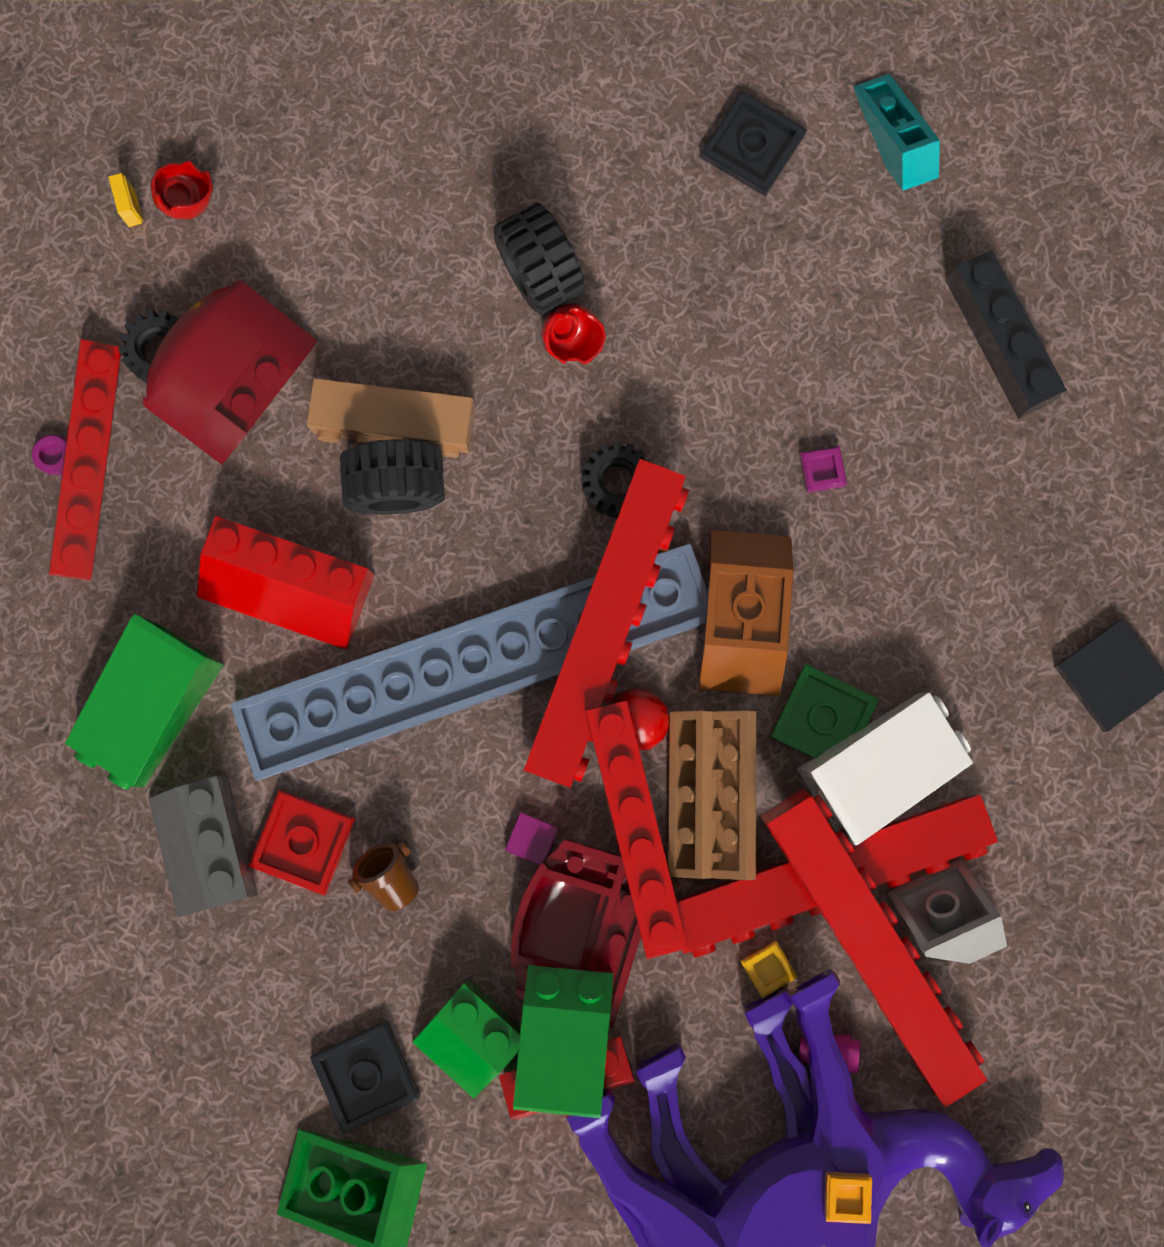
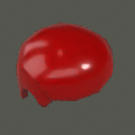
(177, 183)
(573, 334)
(648, 716)

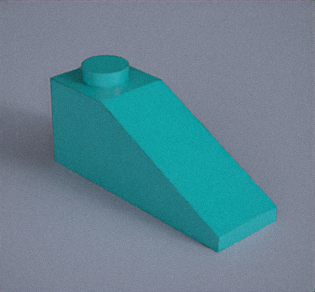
(900, 132)

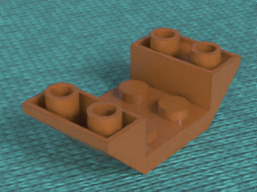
(747, 613)

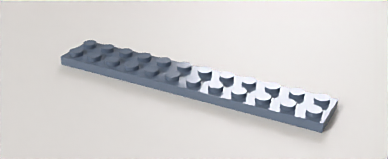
(448, 671)

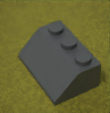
(202, 845)

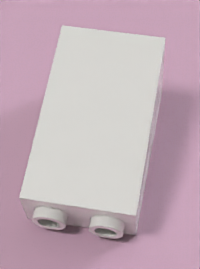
(887, 766)

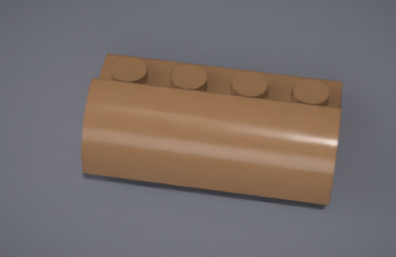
(712, 795)

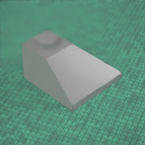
(950, 915)

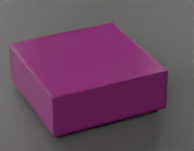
(823, 469)
(531, 839)

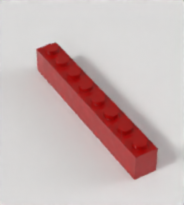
(606, 621)
(888, 856)
(874, 947)

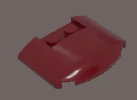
(223, 367)
(577, 918)

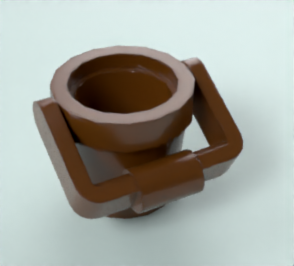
(386, 875)

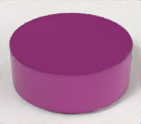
(49, 453)

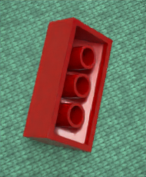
(282, 582)

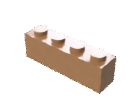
(390, 413)

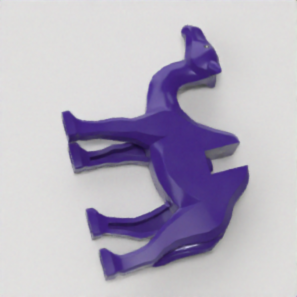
(781, 1190)

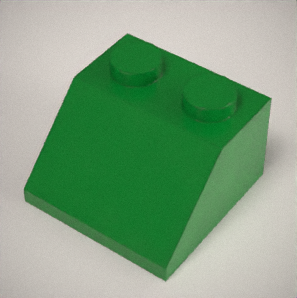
(470, 1039)

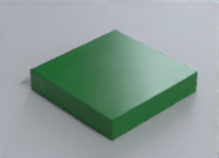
(821, 713)

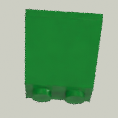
(563, 1041)
(351, 1190)

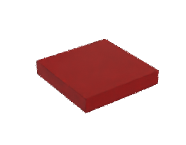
(302, 842)

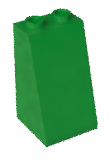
(141, 702)

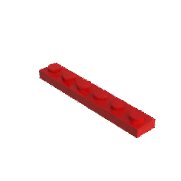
(84, 461)
(636, 829)

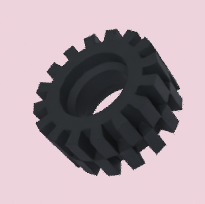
(139, 335)
(595, 468)

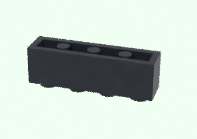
(1005, 334)

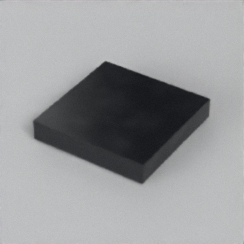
(753, 143)
(1112, 675)
(365, 1077)

